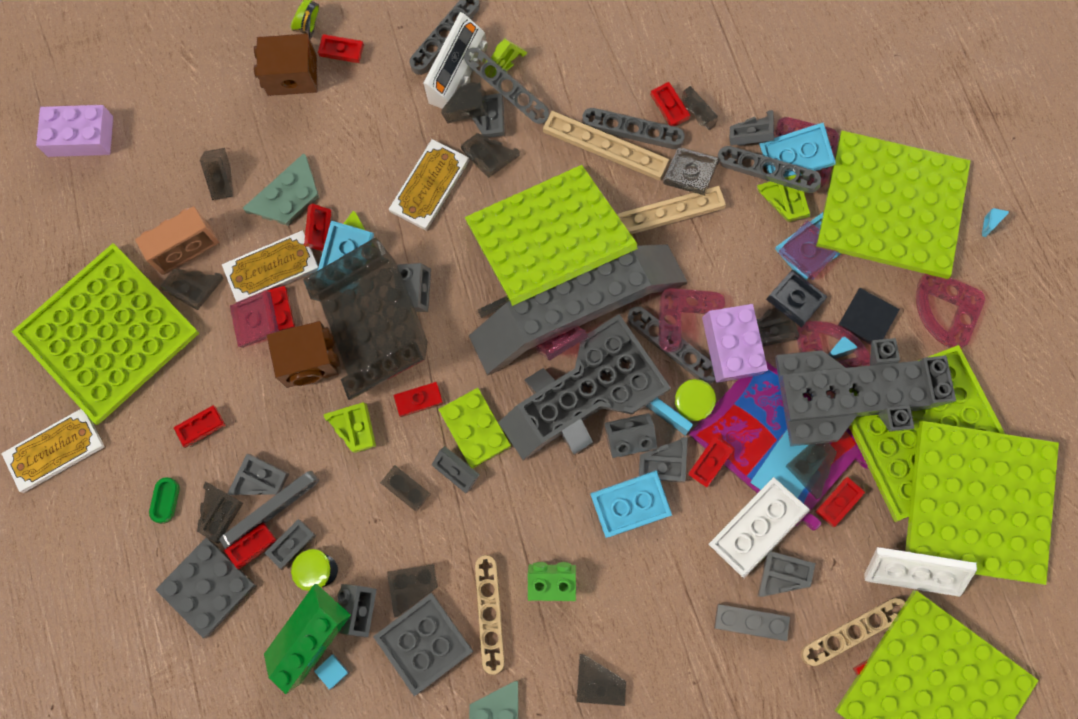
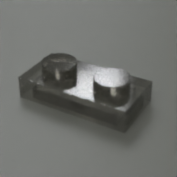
(703, 113)
(405, 488)

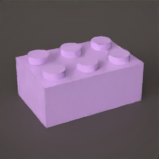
(74, 130)
(734, 343)

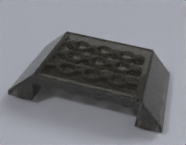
(369, 316)

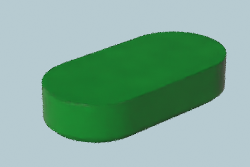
(164, 500)

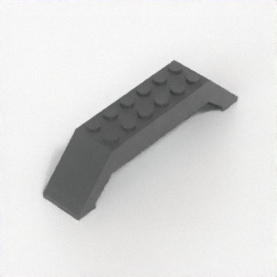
(574, 303)

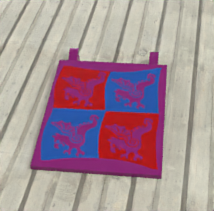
(752, 423)

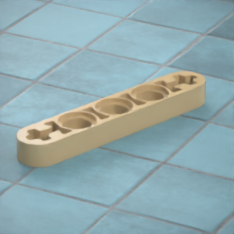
(488, 626)
(842, 633)

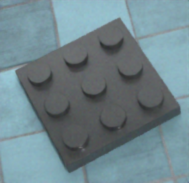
(205, 588)
(423, 644)

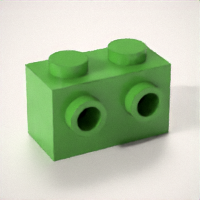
(551, 582)

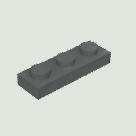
(752, 622)

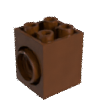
(286, 64)
(303, 354)

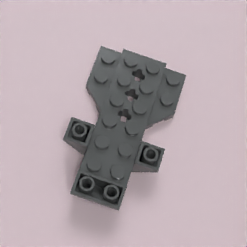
(882, 390)
(562, 406)

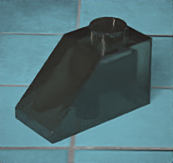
(466, 103)
(217, 173)

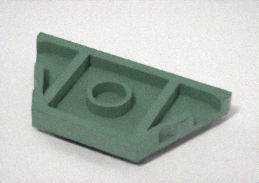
(286, 195)
(497, 705)

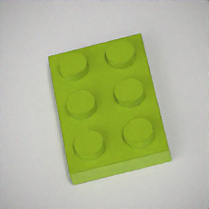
(474, 428)

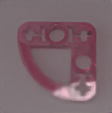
(964, 307)
(836, 331)

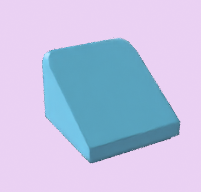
(992, 219)
(842, 348)

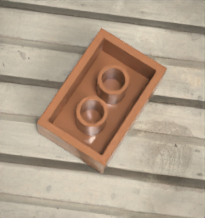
(176, 240)

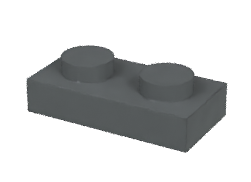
(455, 469)
(290, 544)

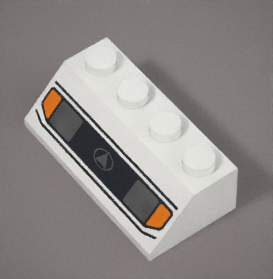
(450, 68)

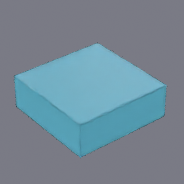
(331, 671)

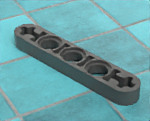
(435, 39)
(496, 82)
(641, 135)
(777, 176)
(677, 355)
(270, 508)

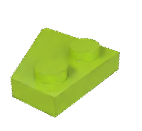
(503, 55)

